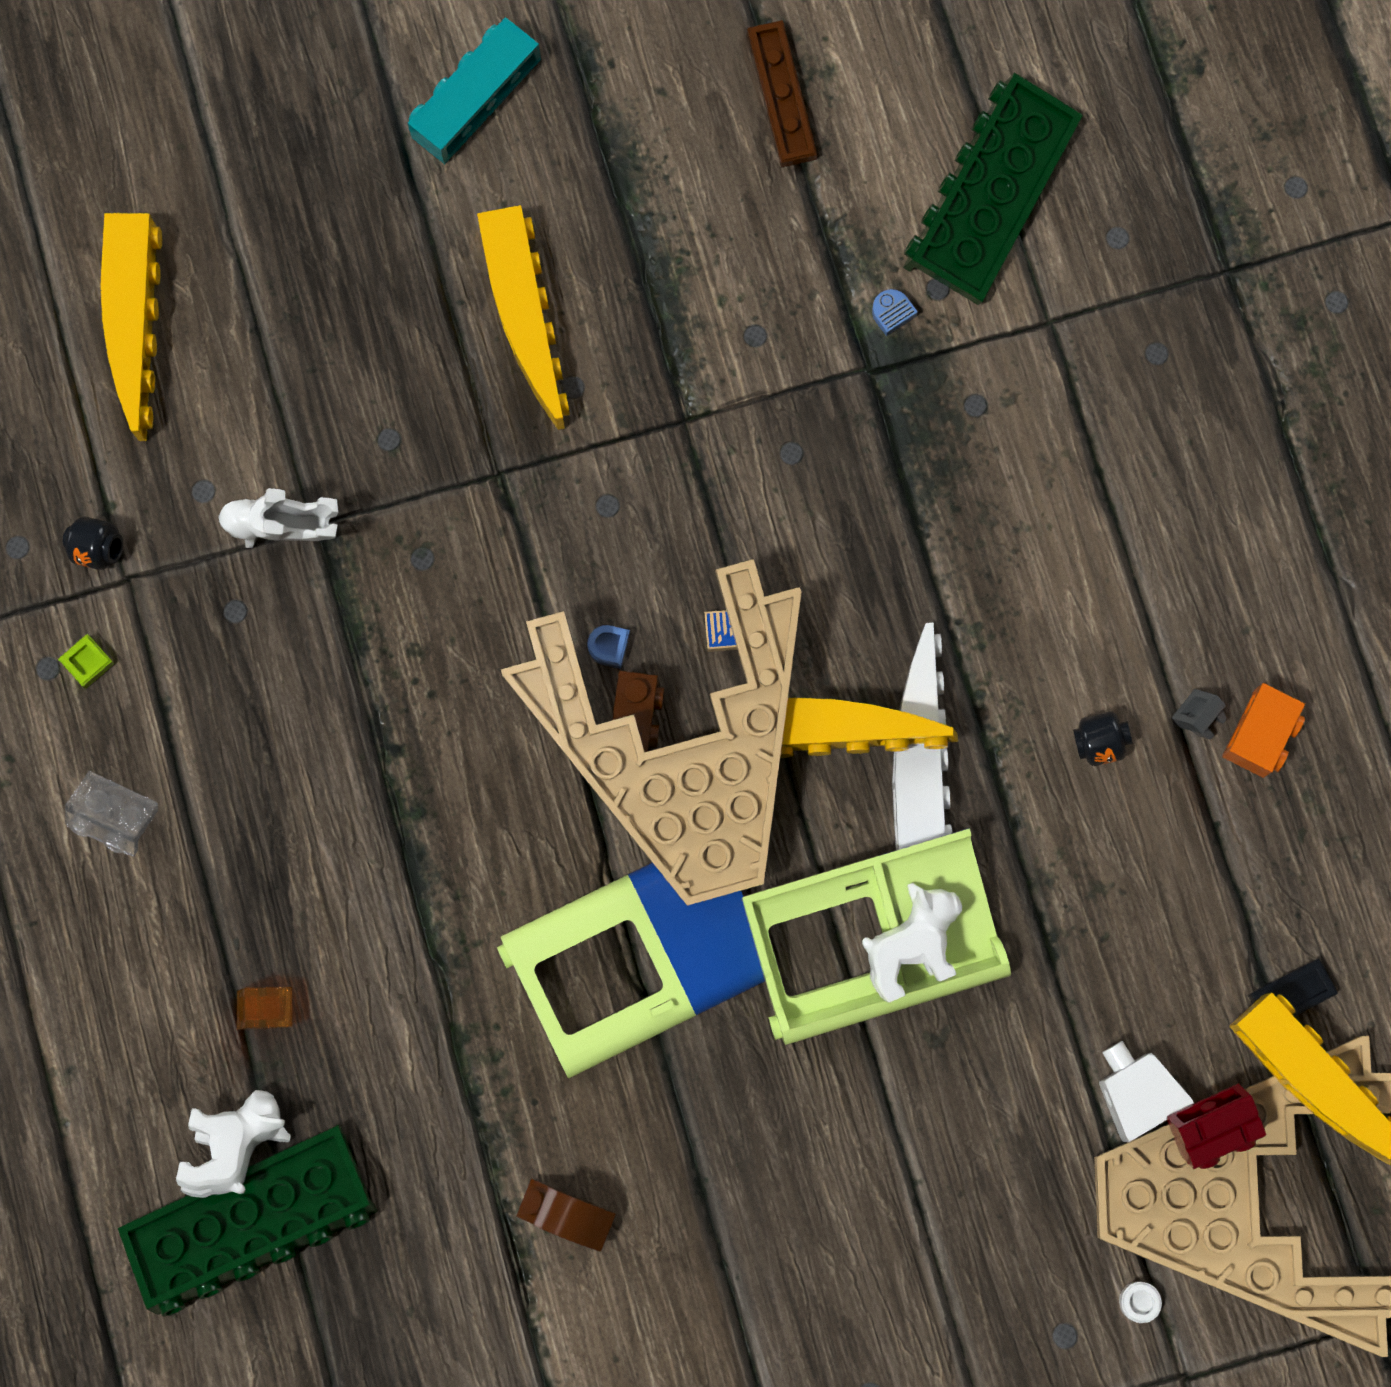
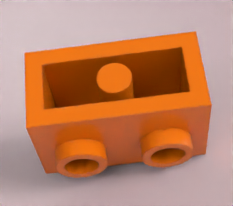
(1264, 731)

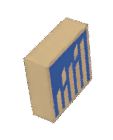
(719, 631)

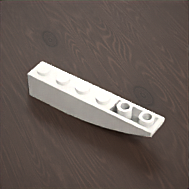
(917, 773)

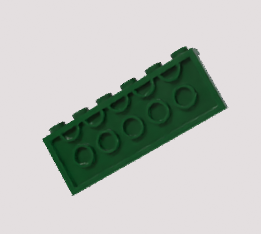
(992, 188)
(219, 1238)

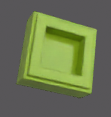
(86, 661)

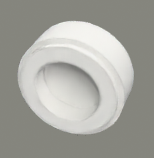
(1140, 1302)

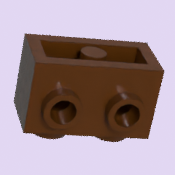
(640, 696)

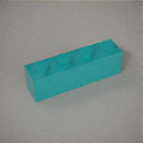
(474, 90)

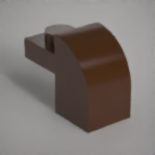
(565, 1215)

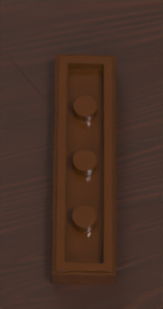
(781, 94)

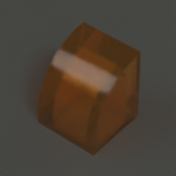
(264, 1008)

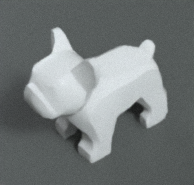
(279, 518)
(914, 942)
(231, 1143)

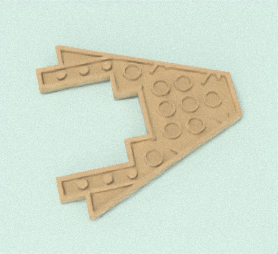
(699, 803)
(1210, 1218)

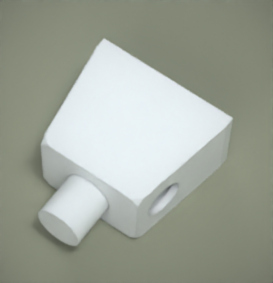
(1139, 1092)

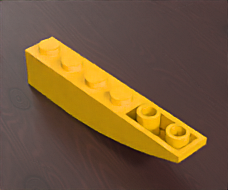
(521, 304)
(128, 310)
(837, 724)
(1313, 1076)

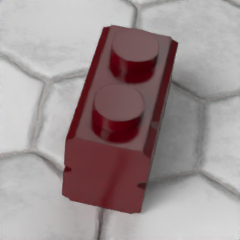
(1216, 1127)

